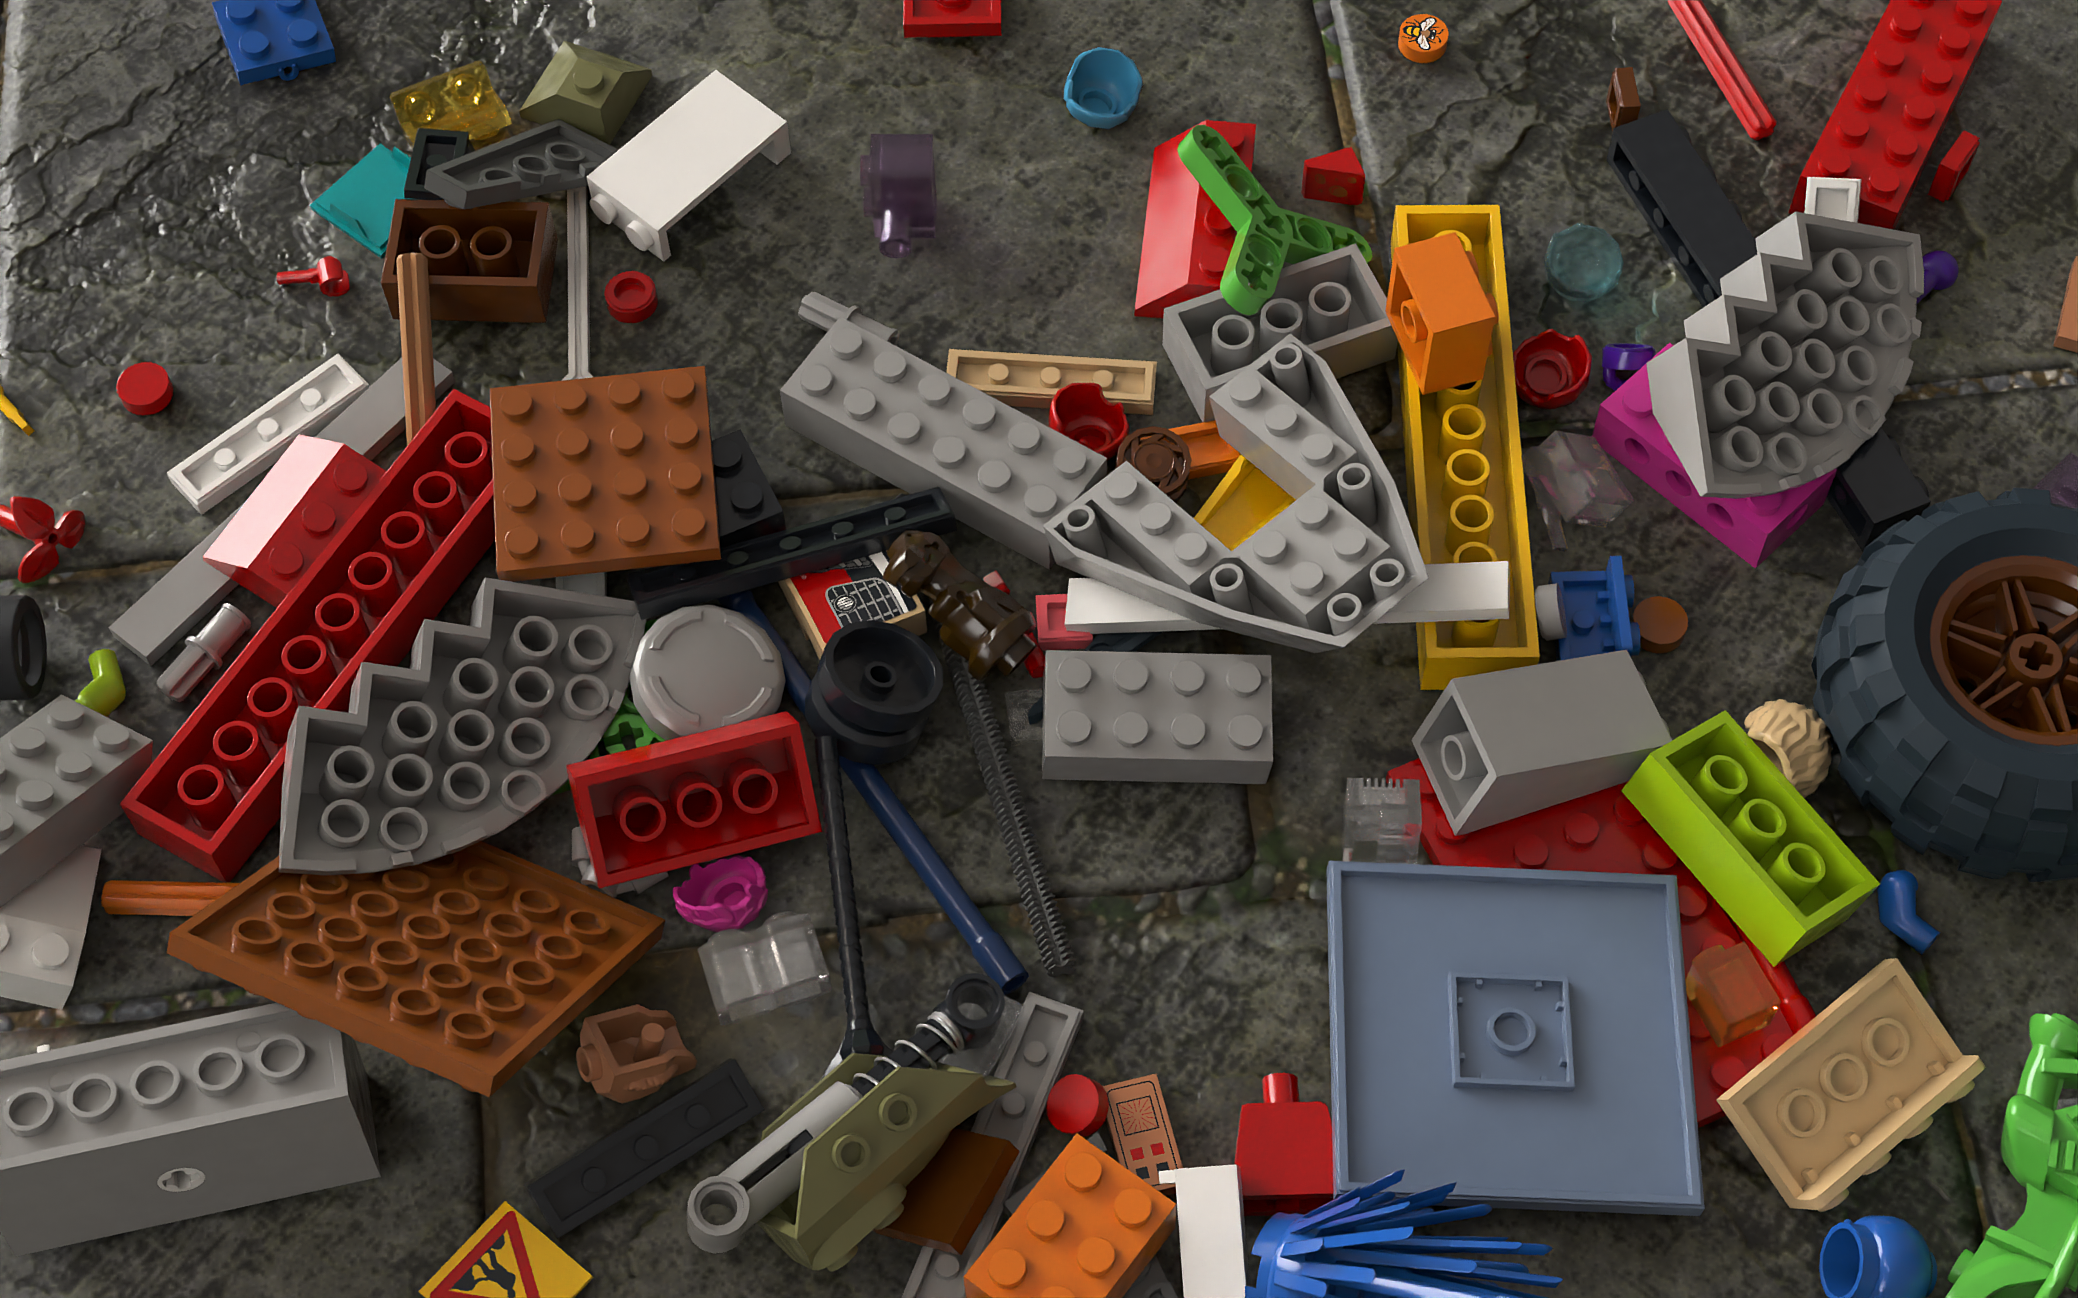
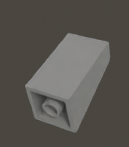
(1536, 737)

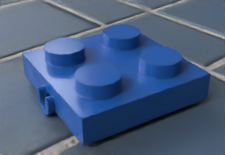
(272, 36)

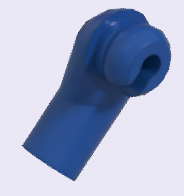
(1898, 910)

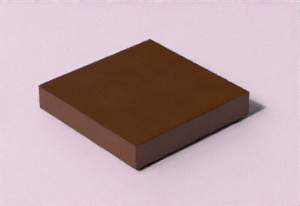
(953, 1192)

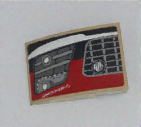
(850, 594)

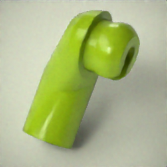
(107, 687)

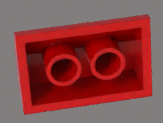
(293, 516)

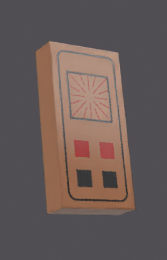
(1142, 1130)

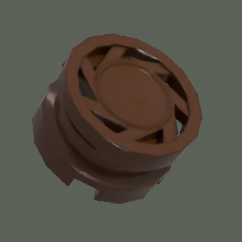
(1157, 459)

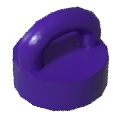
(1623, 357)

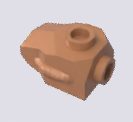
(631, 1052)

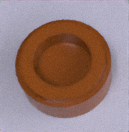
(1660, 624)

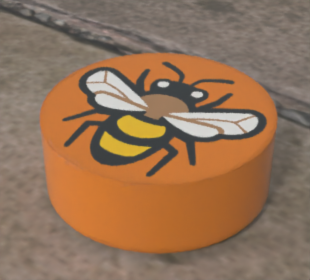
(1423, 38)

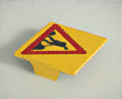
(508, 1261)

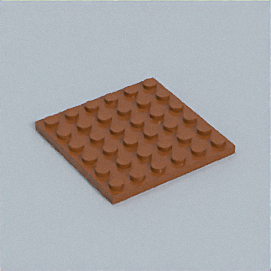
(433, 961)

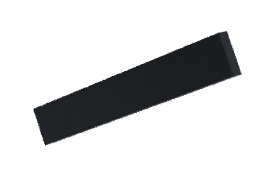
(790, 553)

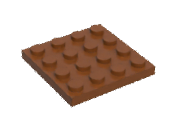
(603, 474)

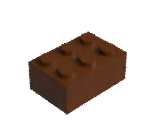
(480, 259)

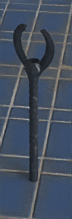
(860, 1033)

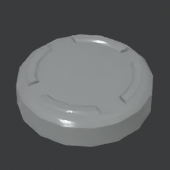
(705, 672)

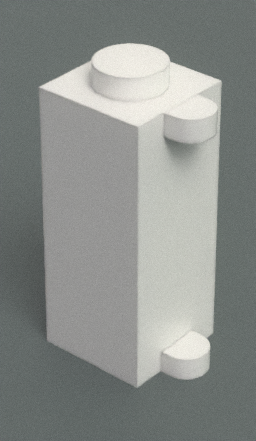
(1211, 1230)

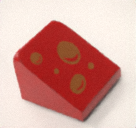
(1334, 178)

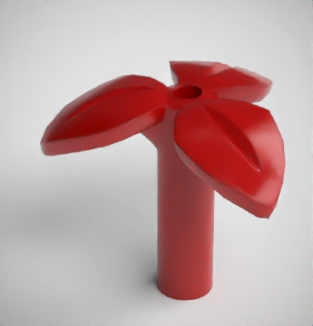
(36, 522)

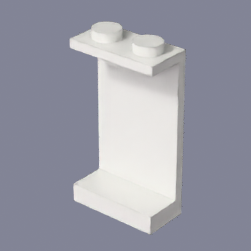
(684, 160)

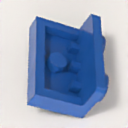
(1597, 612)

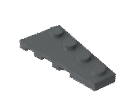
(520, 167)

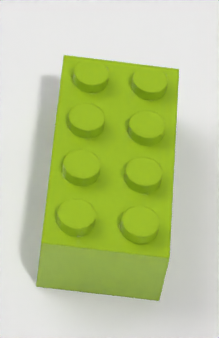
(1749, 837)

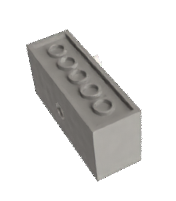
(178, 1125)

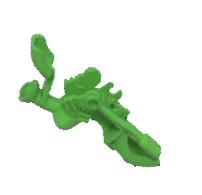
(2042, 1154)

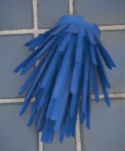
(1372, 1252)

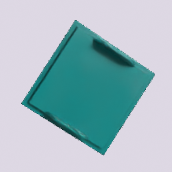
(365, 198)

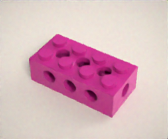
(1745, 525)

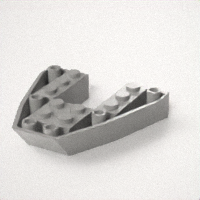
(1304, 576)

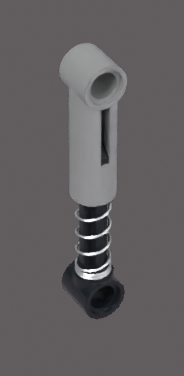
(774, 1165)

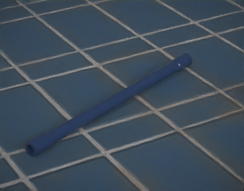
(986, 944)

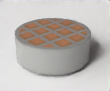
(1550, 612)

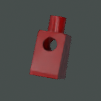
(1284, 1151)

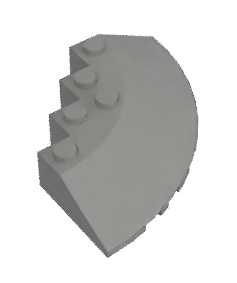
(1792, 357)
(460, 736)

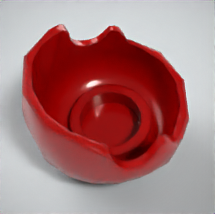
(1551, 369)
(1089, 418)

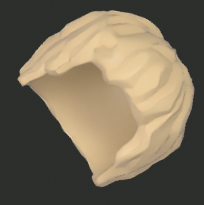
(1793, 742)

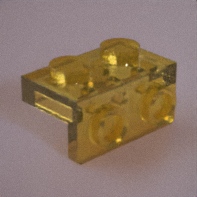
(453, 102)

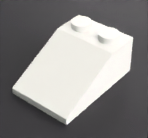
(46, 931)

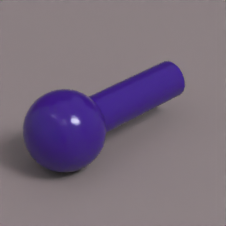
(1939, 271)

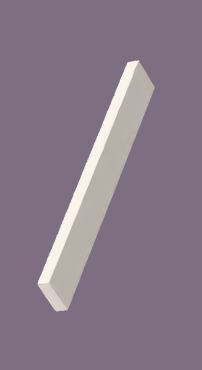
(1449, 594)

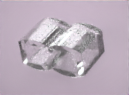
(764, 967)

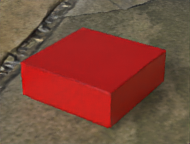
(1954, 166)

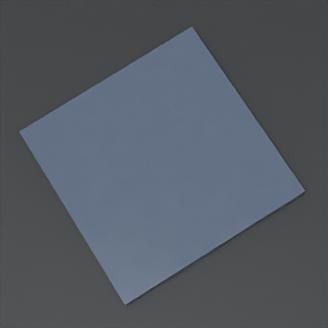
(1512, 1037)

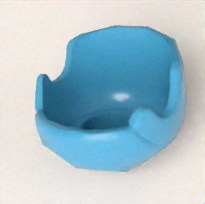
(1102, 88)

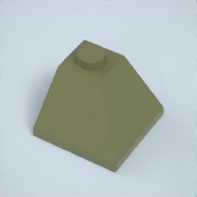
(586, 91)

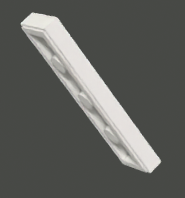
(266, 434)

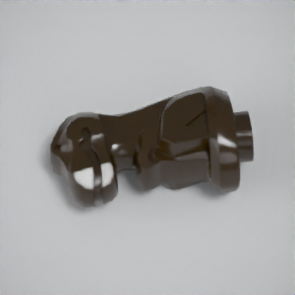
(976, 618)

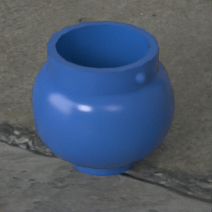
(1876, 1260)

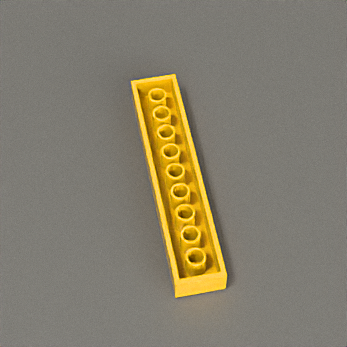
(1469, 467)

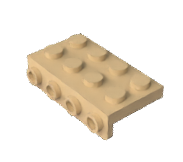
(1849, 1089)

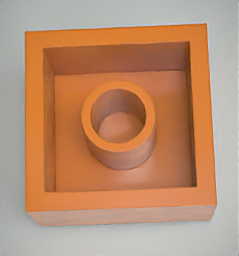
(1440, 312)

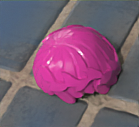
(722, 894)

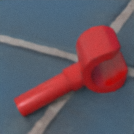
(328, 274)

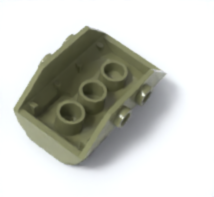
(869, 1155)

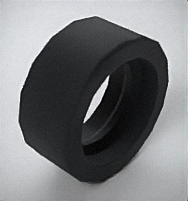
(21, 648)

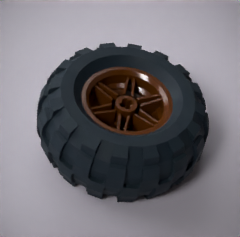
(1977, 600)

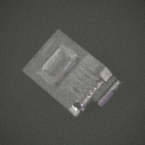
(1575, 483)
(1381, 821)

